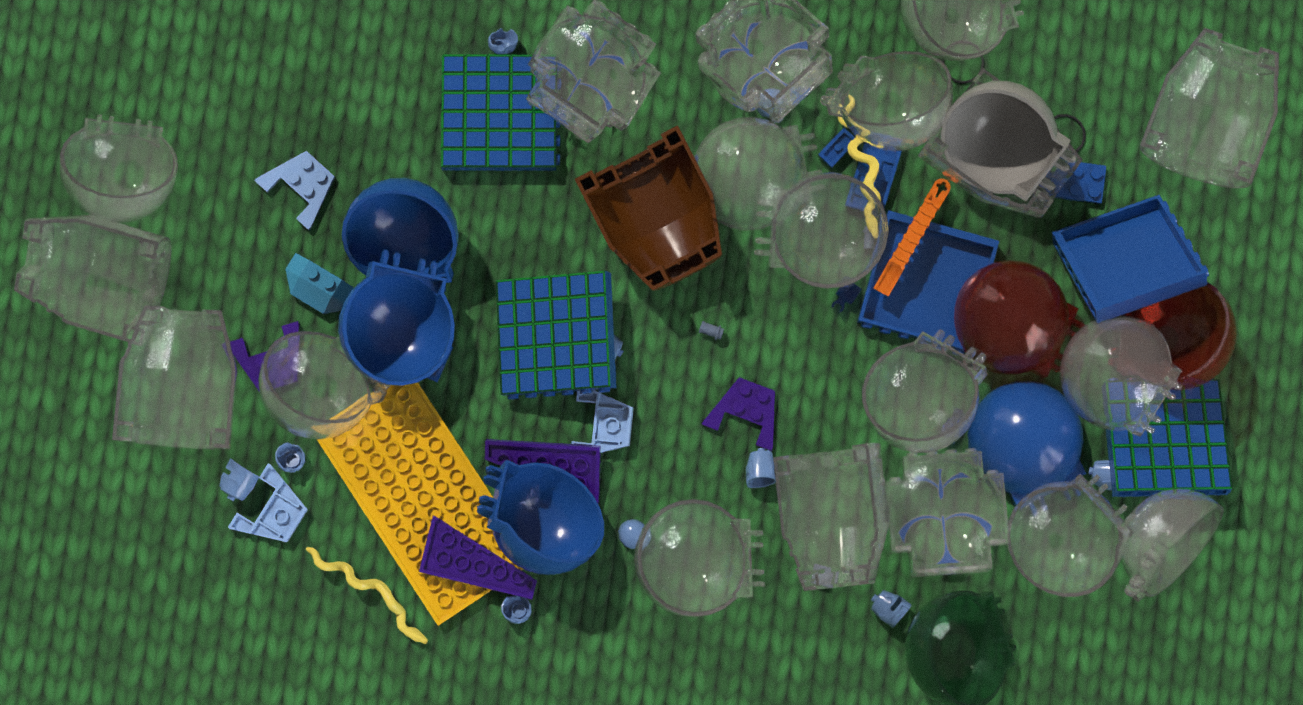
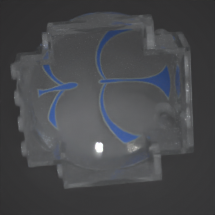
(764, 54)
(592, 71)
(947, 513)

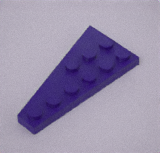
(576, 459)
(461, 559)

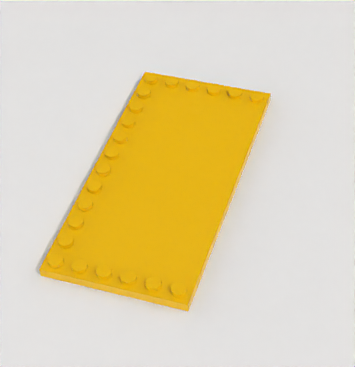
(402, 473)

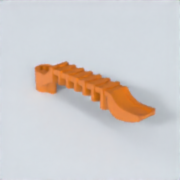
(912, 237)

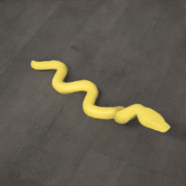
(864, 158)
(378, 585)

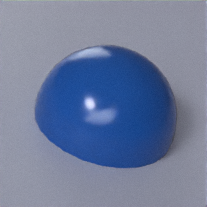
(403, 219)
(397, 323)
(1027, 436)
(541, 517)

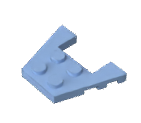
(307, 178)
(611, 421)
(280, 514)

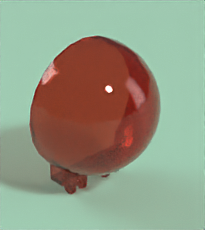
(1014, 318)
(1197, 330)

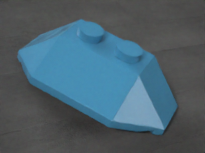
(316, 285)

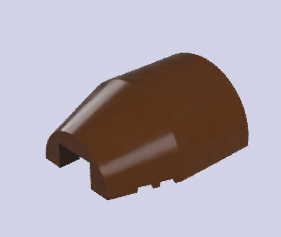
(656, 211)

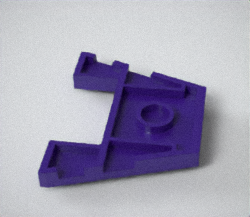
(253, 363)
(749, 403)

